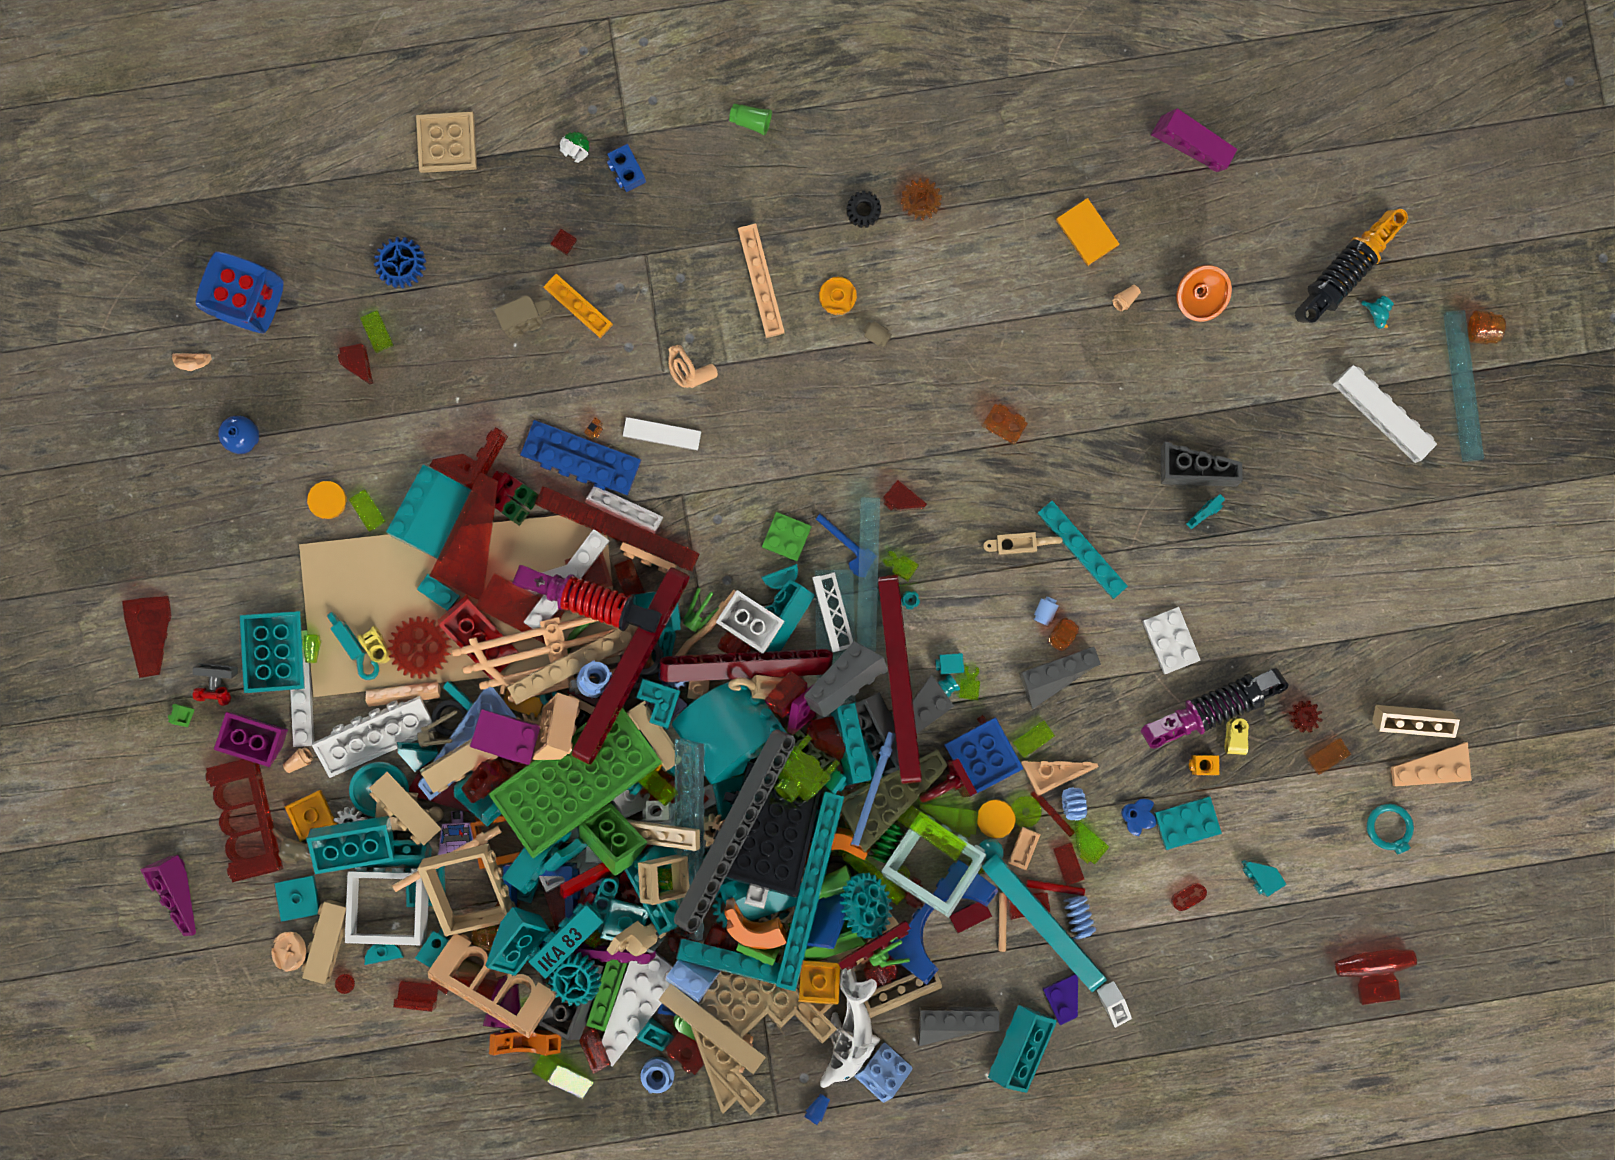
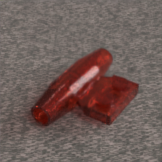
(1376, 973)

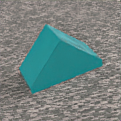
(415, 755)
(655, 1035)

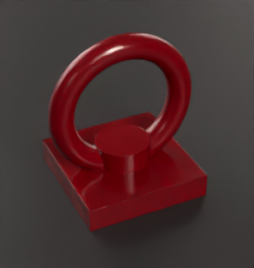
(956, 780)

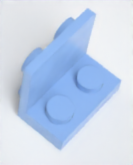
(884, 1073)

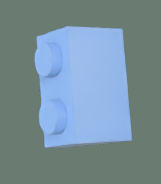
(692, 979)

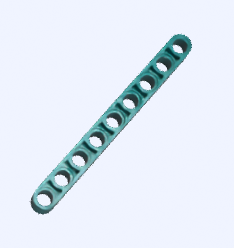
(1044, 922)

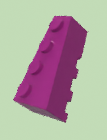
(1194, 140)

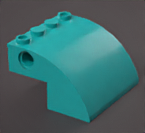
(730, 728)

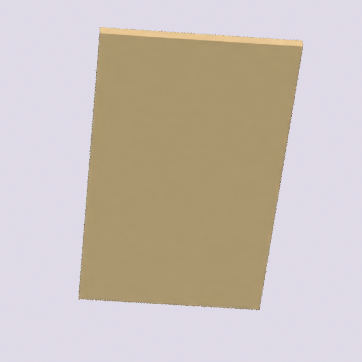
(377, 584)

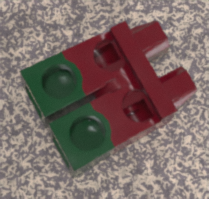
(508, 490)

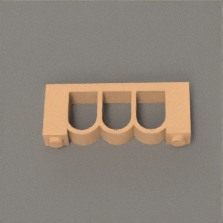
(449, 961)

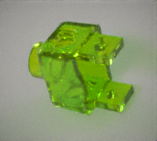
(802, 774)

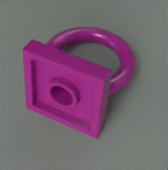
(799, 714)

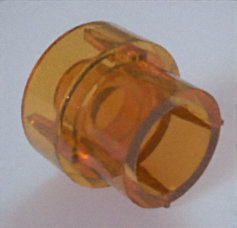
(1486, 327)

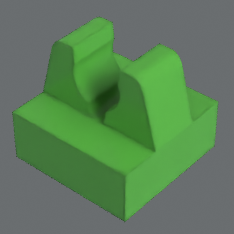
(181, 715)

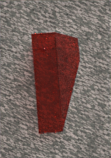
(147, 630)

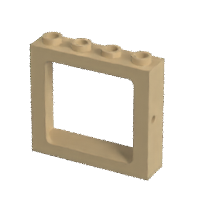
(471, 921)

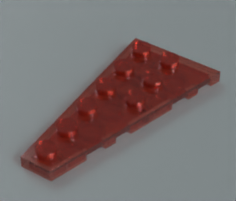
(467, 549)

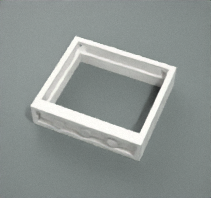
(421, 909)

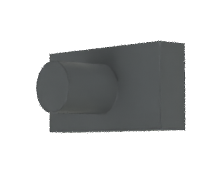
(215, 673)

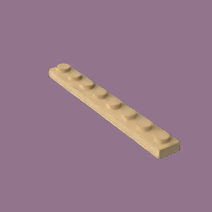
(570, 664)

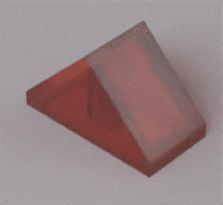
(629, 578)

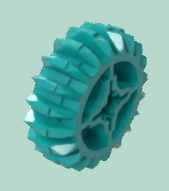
(586, 980)

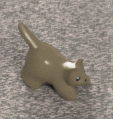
(292, 850)

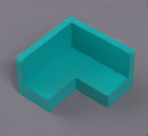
(664, 700)

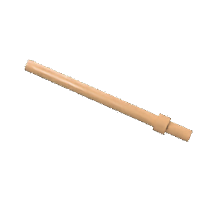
(482, 839)

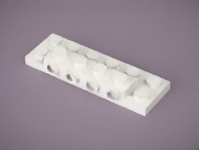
(372, 735)

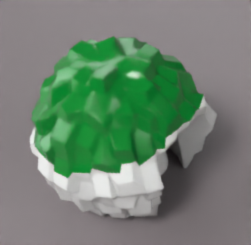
(575, 145)

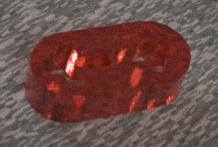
(1186, 892)

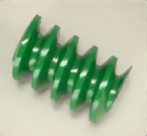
(886, 843)

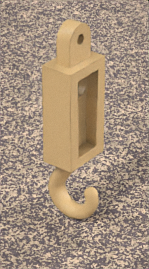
(1021, 543)
(759, 685)

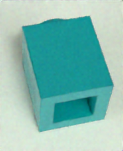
(950, 663)

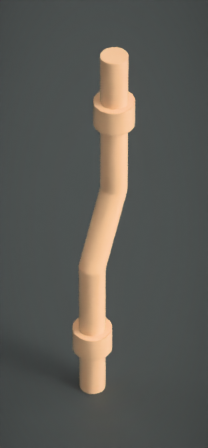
(706, 629)

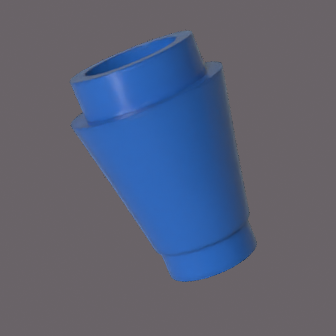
(817, 1109)

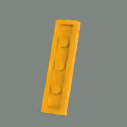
(578, 306)

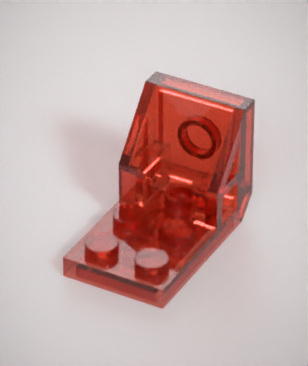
(458, 465)

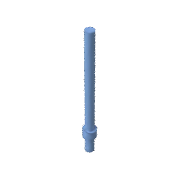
(885, 752)

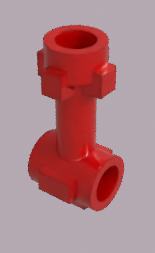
(220, 694)

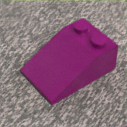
(505, 736)

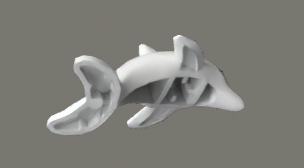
(854, 1039)

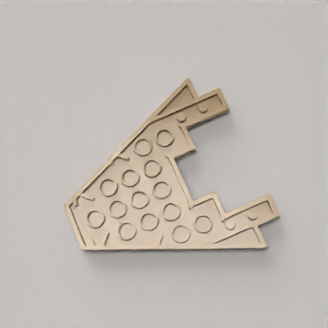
(740, 1005)

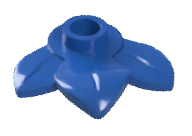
(1141, 817)

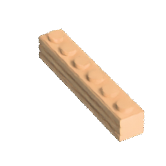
(403, 693)

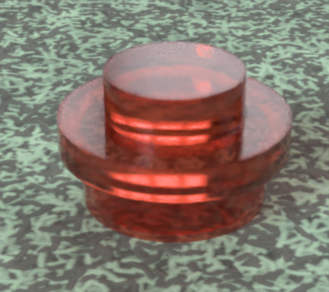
(344, 983)

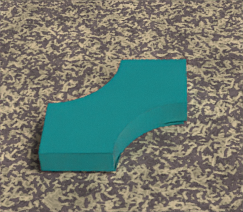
(564, 855)

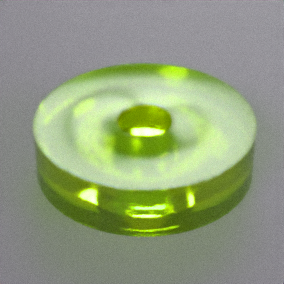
(1034, 811)

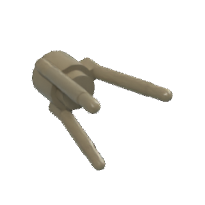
(429, 738)

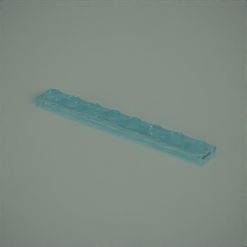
(1463, 386)
(868, 572)

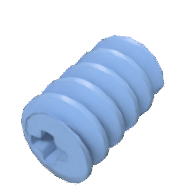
(1080, 917)

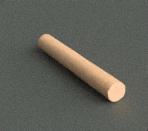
(1002, 921)

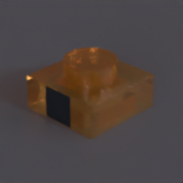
(594, 429)

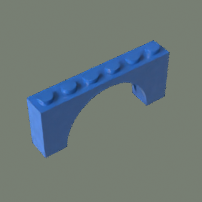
(912, 944)

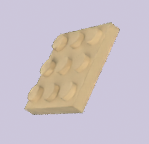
(446, 142)

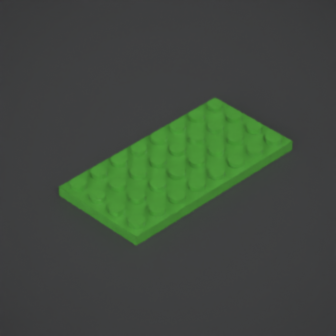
(560, 794)

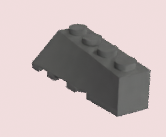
(1053, 676)
(876, 723)
(951, 1022)

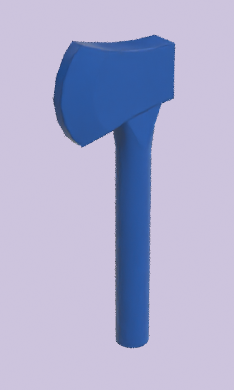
(853, 565)

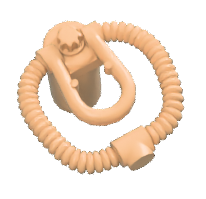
(693, 377)

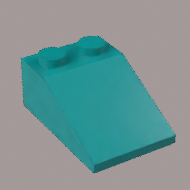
(515, 939)

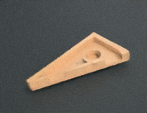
(1049, 775)

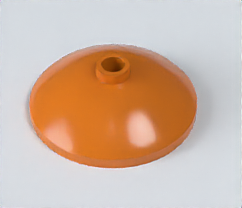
(1211, 299)

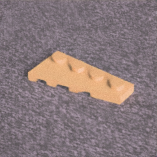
(1438, 767)

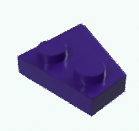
(1063, 998)

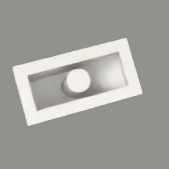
(1114, 1004)

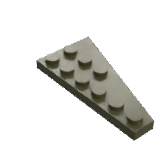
(890, 799)

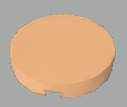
(288, 951)

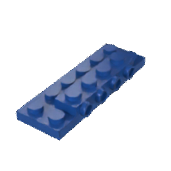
(580, 458)

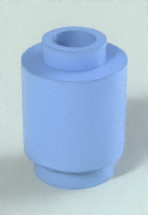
(1046, 610)

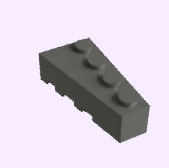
(1192, 467)

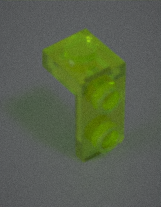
(658, 787)

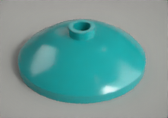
(365, 778)

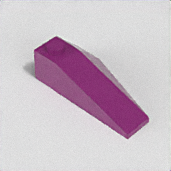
(171, 883)

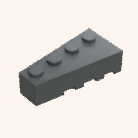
(845, 678)

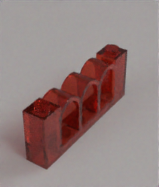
(240, 867)

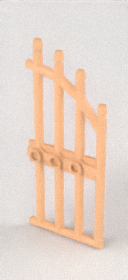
(555, 647)

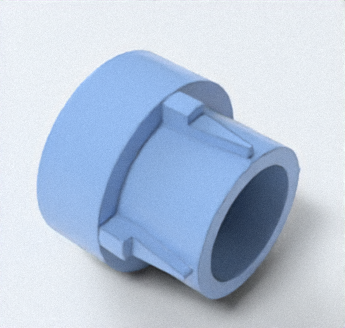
(589, 688)
(657, 1085)

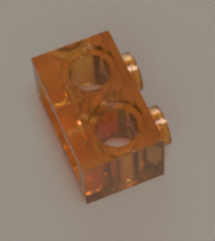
(1002, 428)

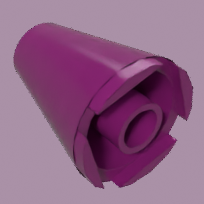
(510, 1002)

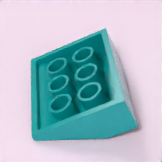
(429, 511)
(272, 652)

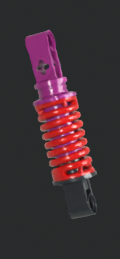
(589, 599)

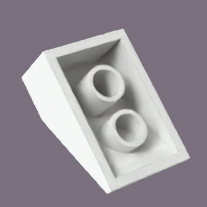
(750, 621)

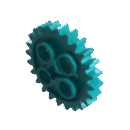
(866, 905)

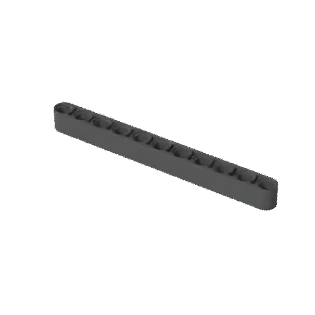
(734, 831)

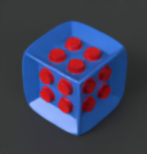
(239, 292)

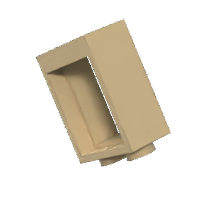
(649, 879)

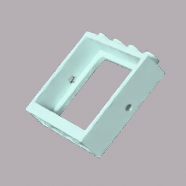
(890, 870)

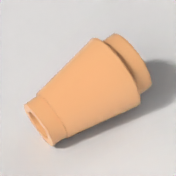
(1124, 299)
(299, 759)

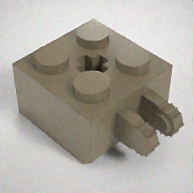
(522, 315)

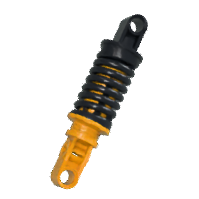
(1350, 267)

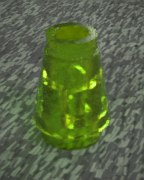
(311, 647)

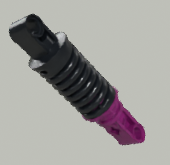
(1216, 707)

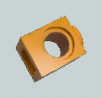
(1212, 764)

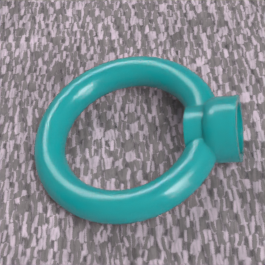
(1400, 845)

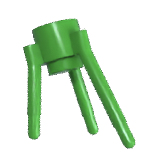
(693, 620)
(881, 956)

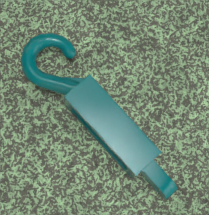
(351, 646)

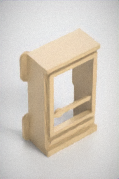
(654, 734)

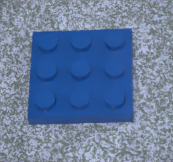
(985, 754)

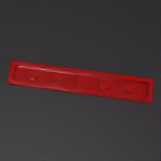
(586, 879)

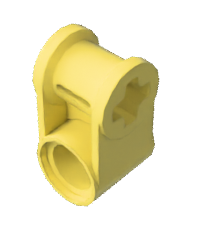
(372, 642)
(1236, 739)

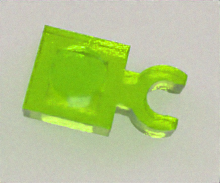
(903, 567)
(969, 687)

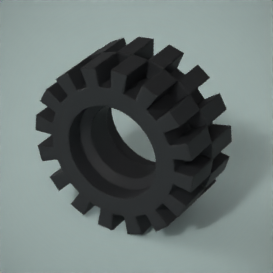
(867, 198)

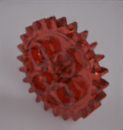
(407, 635)

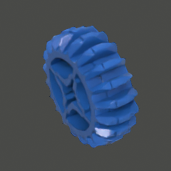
(396, 247)

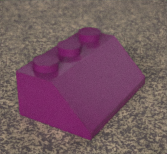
(250, 738)

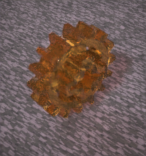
(926, 204)

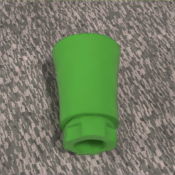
(751, 117)
(834, 882)

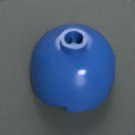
(238, 434)

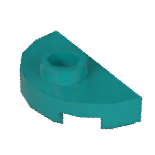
(779, 578)
(382, 952)

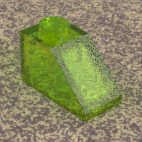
(1089, 844)

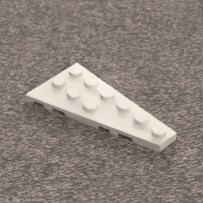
(635, 1004)

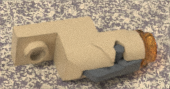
(637, 939)

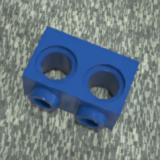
(630, 166)

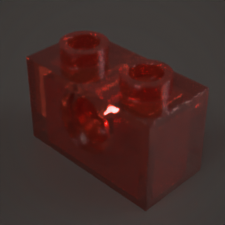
(674, 1049)

